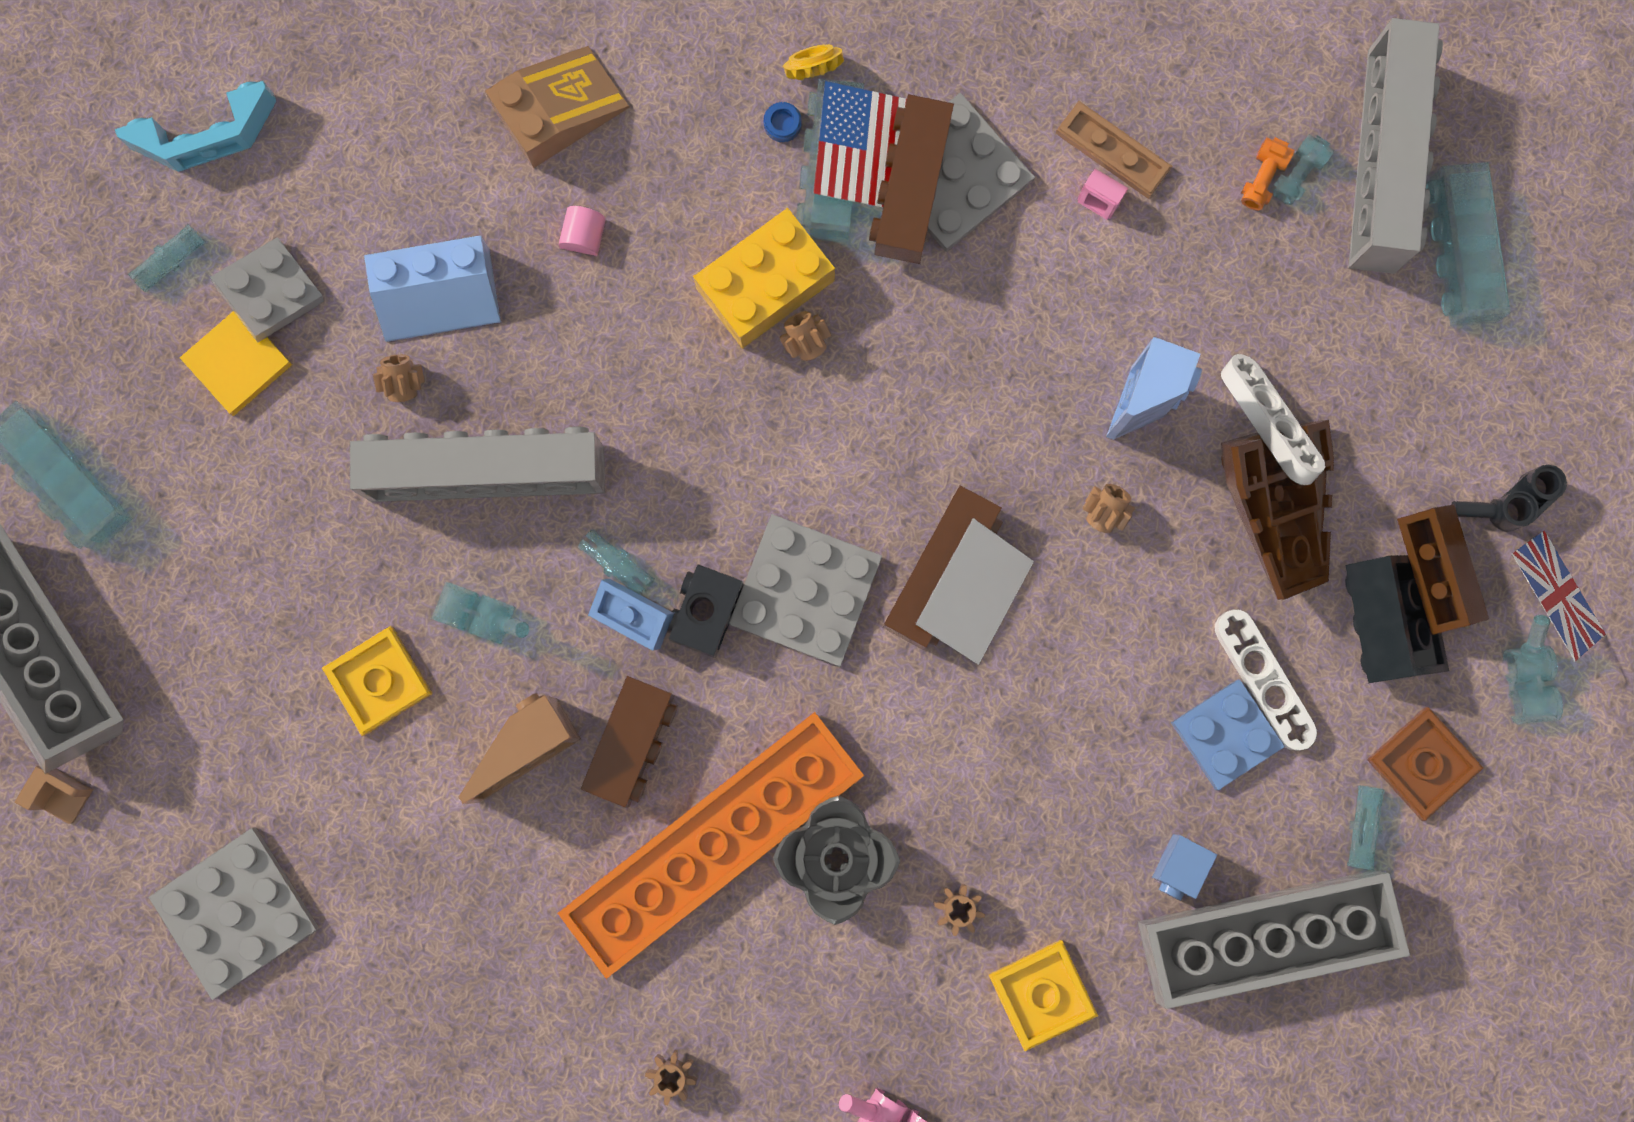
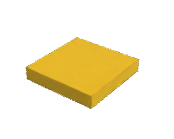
(234, 363)
(377, 681)
(1043, 995)

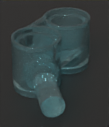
(477, 614)
(1528, 672)

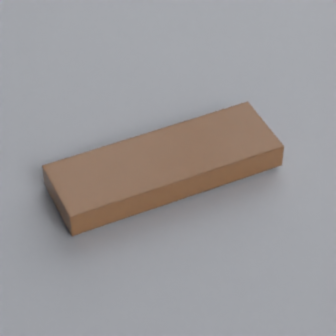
(1113, 149)

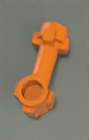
(1274, 155)

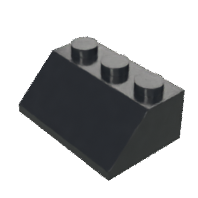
(1392, 621)

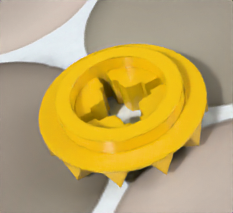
(813, 62)

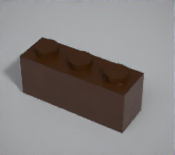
(1443, 569)
(629, 743)

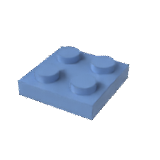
(1227, 734)

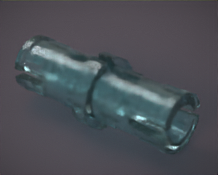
(167, 258)
(615, 562)
(1366, 827)

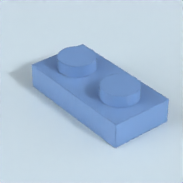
(631, 614)

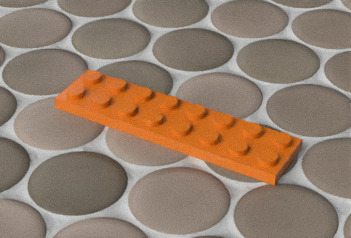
(709, 845)

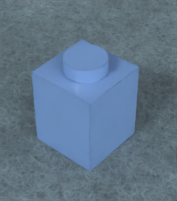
(1183, 868)

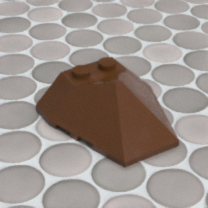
(1281, 514)

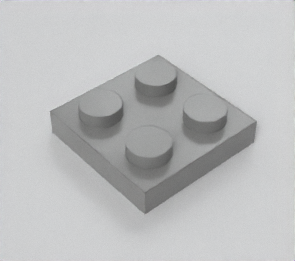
(267, 289)

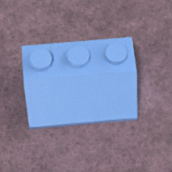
(433, 288)
(1155, 386)

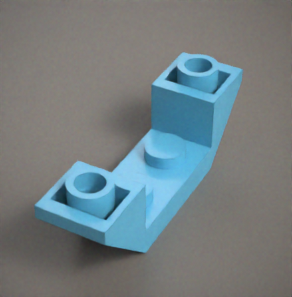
(250, 107)

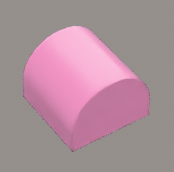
(1102, 194)
(582, 230)

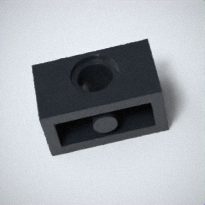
(708, 634)

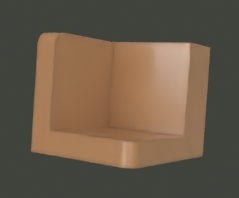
(54, 793)

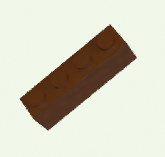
(913, 178)
(933, 562)

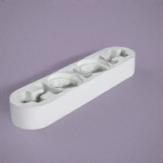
(1295, 451)
(1270, 676)

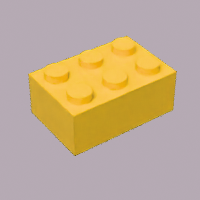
(764, 277)

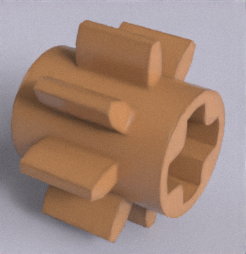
(805, 336)
(398, 378)
(1108, 508)
(948, 908)
(670, 1090)

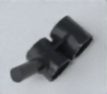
(1523, 495)

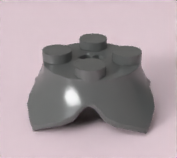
(842, 892)

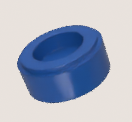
(782, 122)

